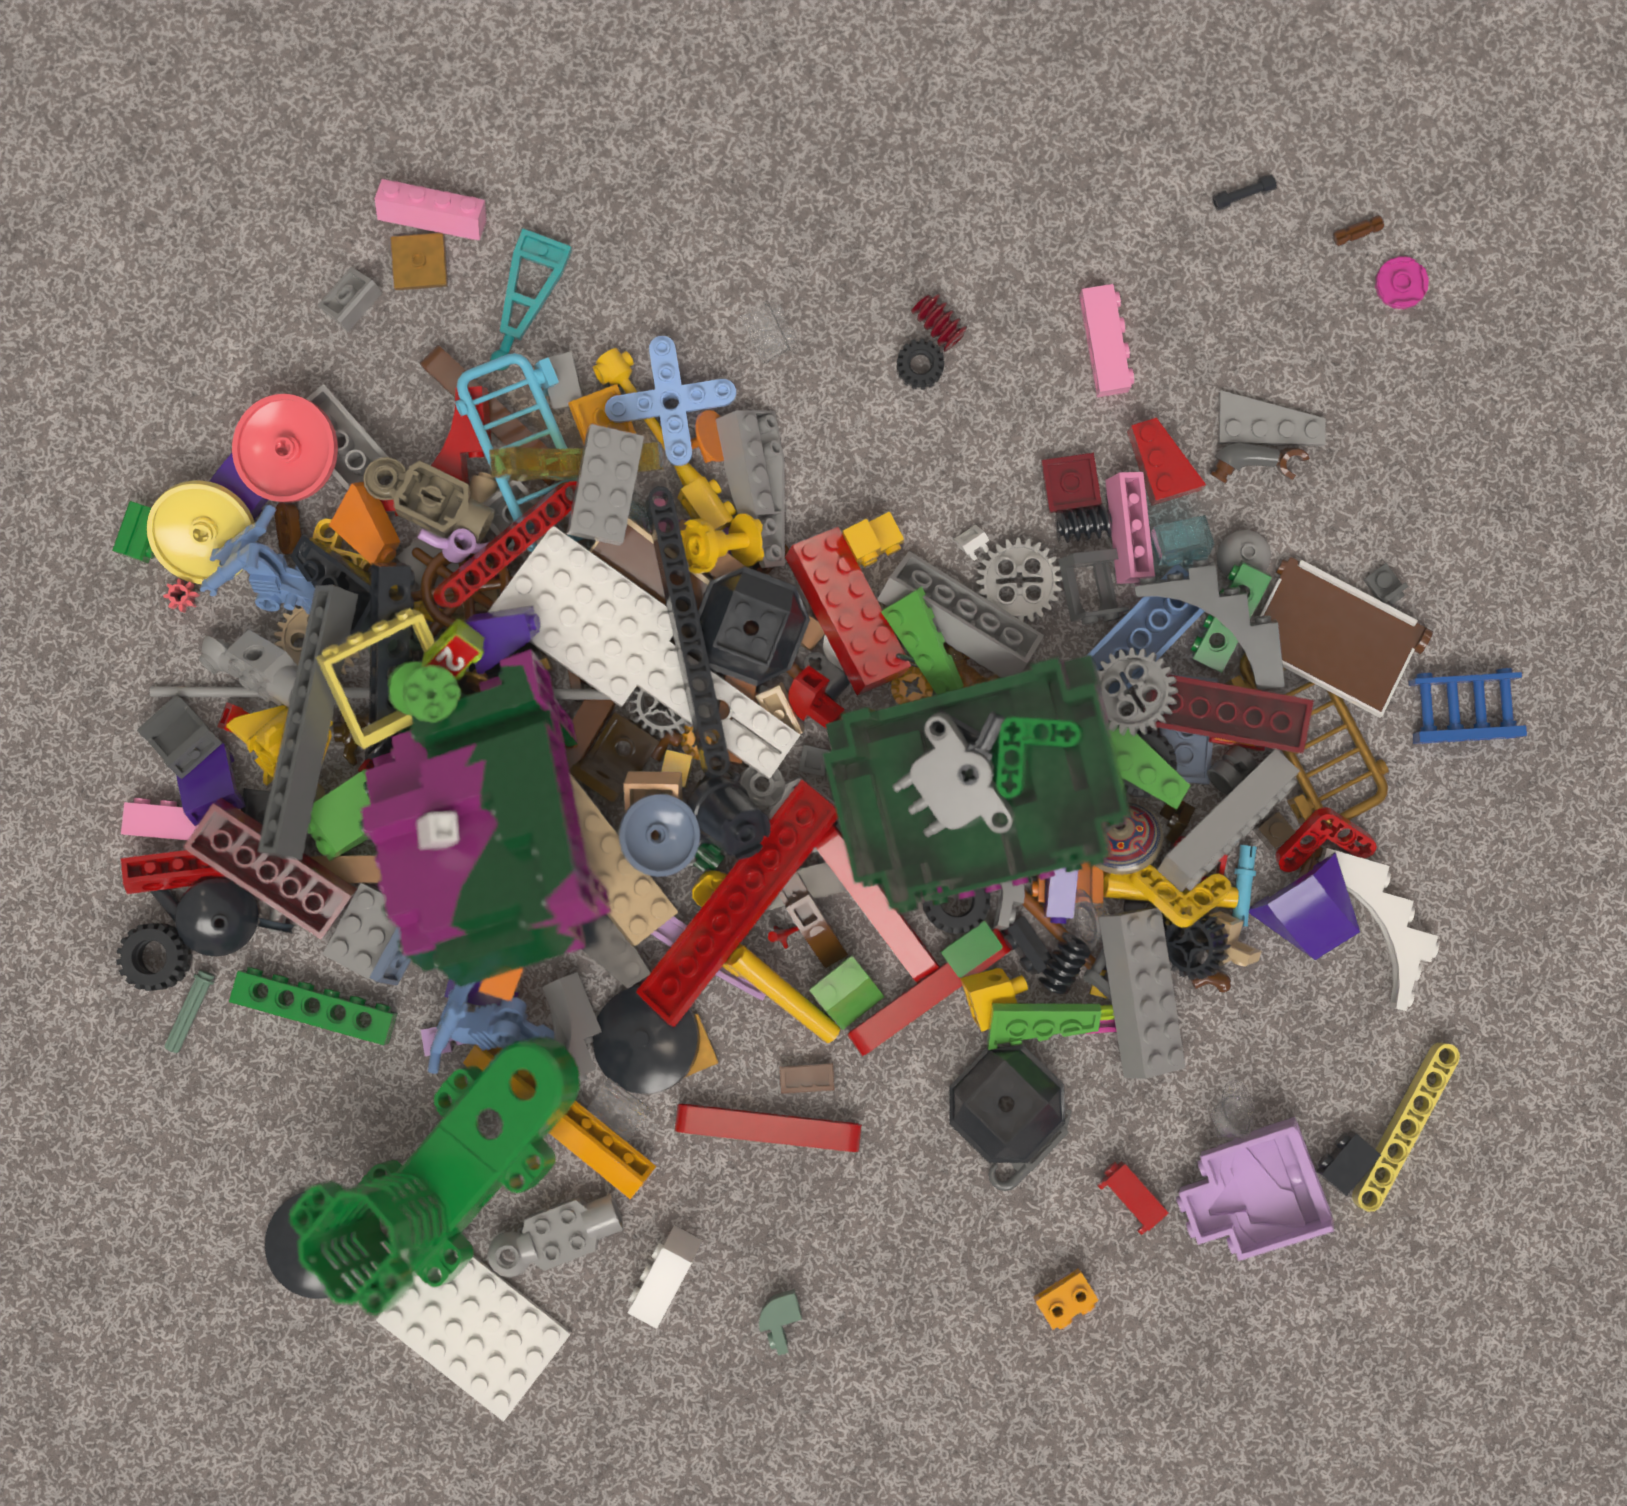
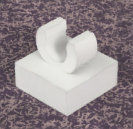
(971, 540)

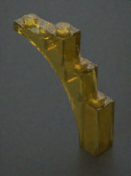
(556, 464)

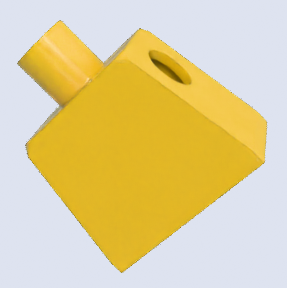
(990, 988)

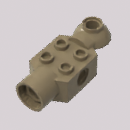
(429, 497)

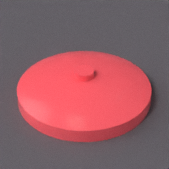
(284, 448)

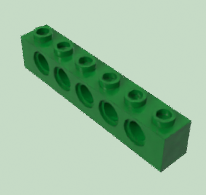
(246, 994)

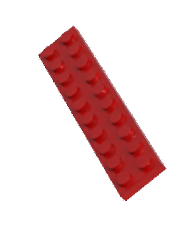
(737, 904)

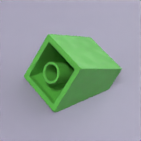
(338, 816)
(846, 992)

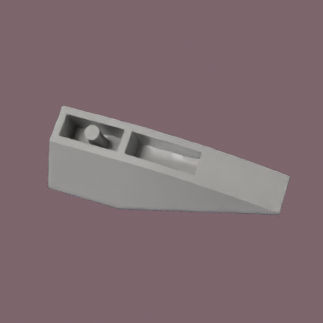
(757, 475)

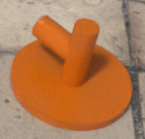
(708, 437)

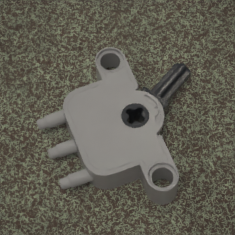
(943, 778)

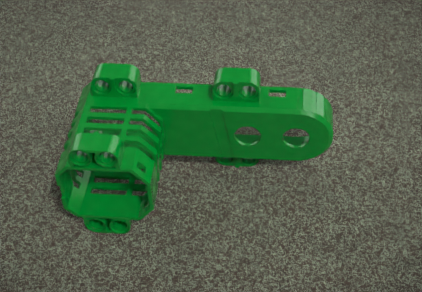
(452, 1167)

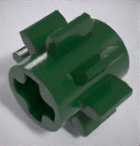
(708, 857)

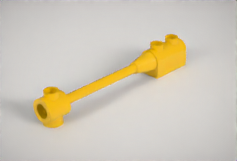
(697, 495)

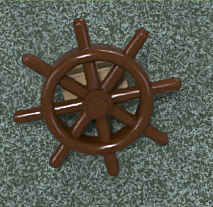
(477, 603)

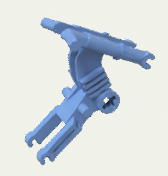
(268, 571)
(485, 1027)

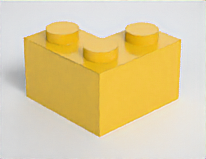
(873, 539)

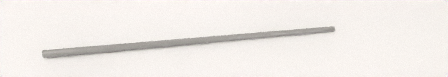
(171, 691)

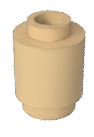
(482, 487)

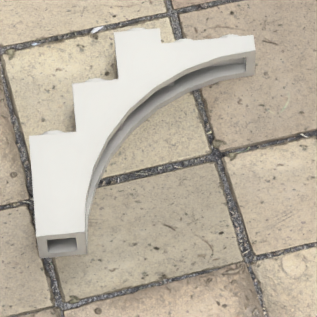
(1392, 913)

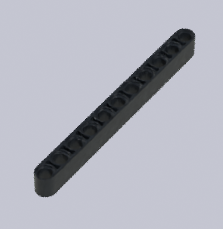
(690, 619)

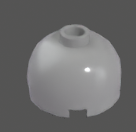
(1243, 546)

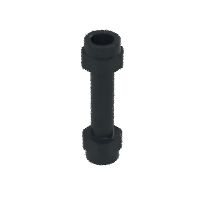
(1223, 199)

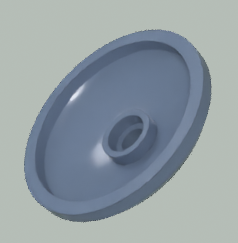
(677, 835)

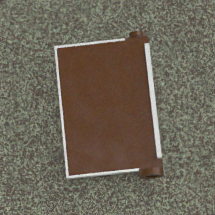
(1342, 635)

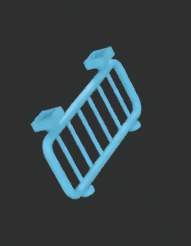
(544, 375)

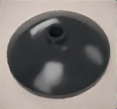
(214, 900)

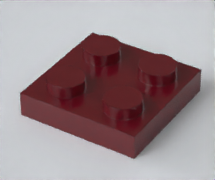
(1071, 482)

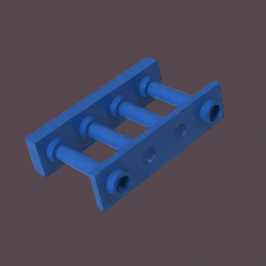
(1455, 731)

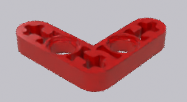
(1321, 832)

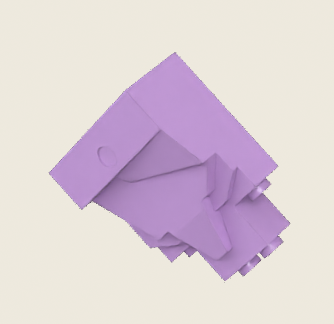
(1257, 1193)

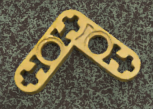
(1183, 903)

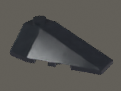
(326, 567)

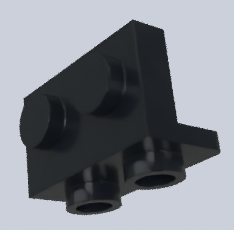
(1027, 945)

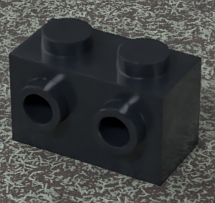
(1347, 1162)

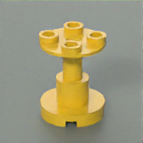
(705, 544)

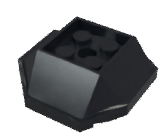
(757, 597)
(1013, 1134)

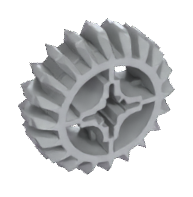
(645, 714)

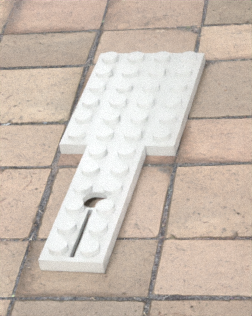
(621, 640)

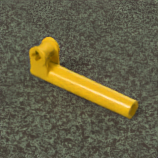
(1120, 887)
(751, 968)

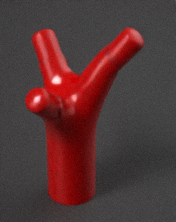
(781, 935)

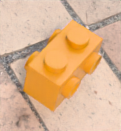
(1064, 1295)

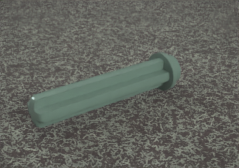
(189, 1010)

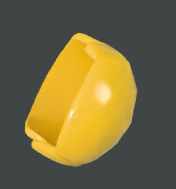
(706, 885)

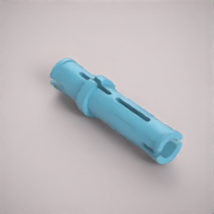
(1244, 882)

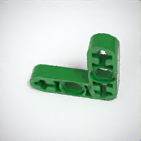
(1027, 736)

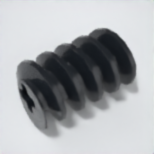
(1083, 523)
(1067, 965)

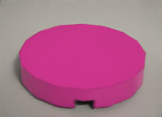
(1395, 289)

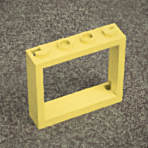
(396, 721)

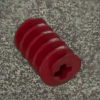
(939, 321)

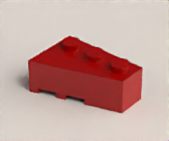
(1164, 465)

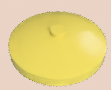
(191, 523)

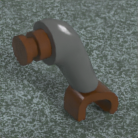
(1239, 455)

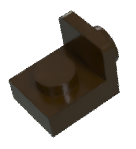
(1177, 819)

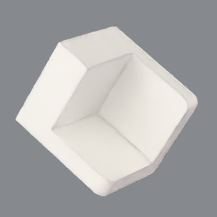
(437, 830)

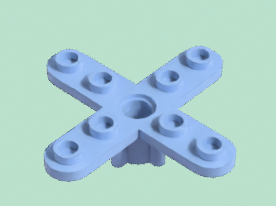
(668, 386)

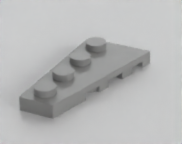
(1266, 424)

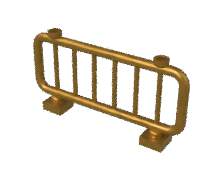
(1302, 806)

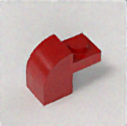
(808, 698)

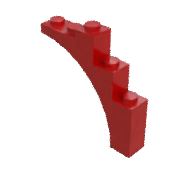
(459, 443)

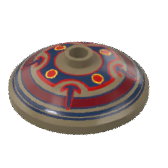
(1136, 844)

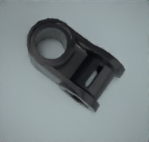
(838, 679)

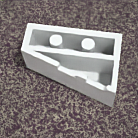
(664, 1277)

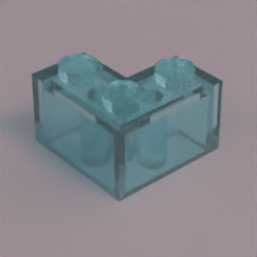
(1182, 541)

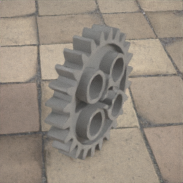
(1019, 555)
(1153, 679)

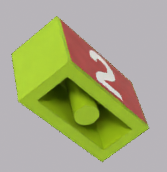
(455, 649)

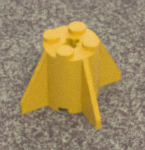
(264, 734)

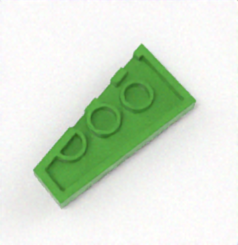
(918, 634)
(1147, 770)
(1040, 1021)

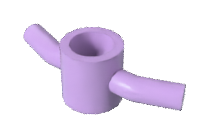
(448, 546)

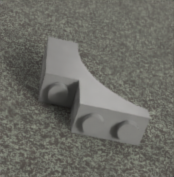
(573, 1019)

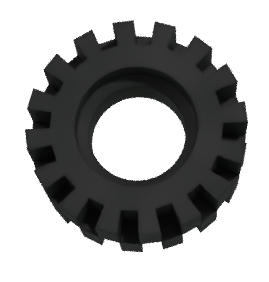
(920, 348)

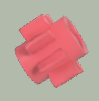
(176, 589)

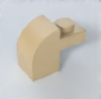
(1238, 952)

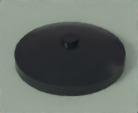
(641, 1047)
(283, 1254)

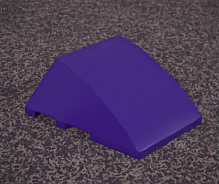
(1312, 910)

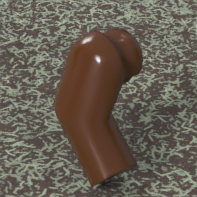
(664, 743)
(1219, 980)

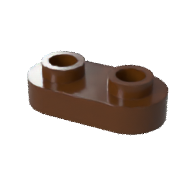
(287, 526)

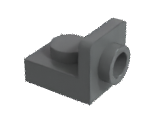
(1385, 585)

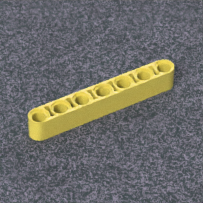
(1417, 1118)

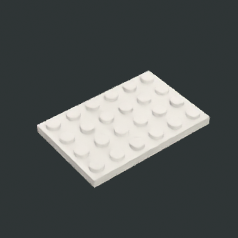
(478, 1334)

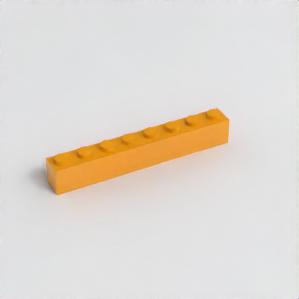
(582, 1133)

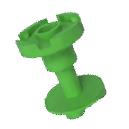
(423, 691)

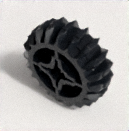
(1187, 956)

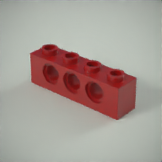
(164, 871)

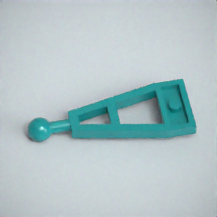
(540, 251)

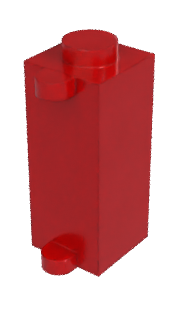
(1133, 1195)

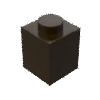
(1273, 830)

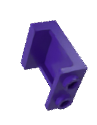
(208, 783)

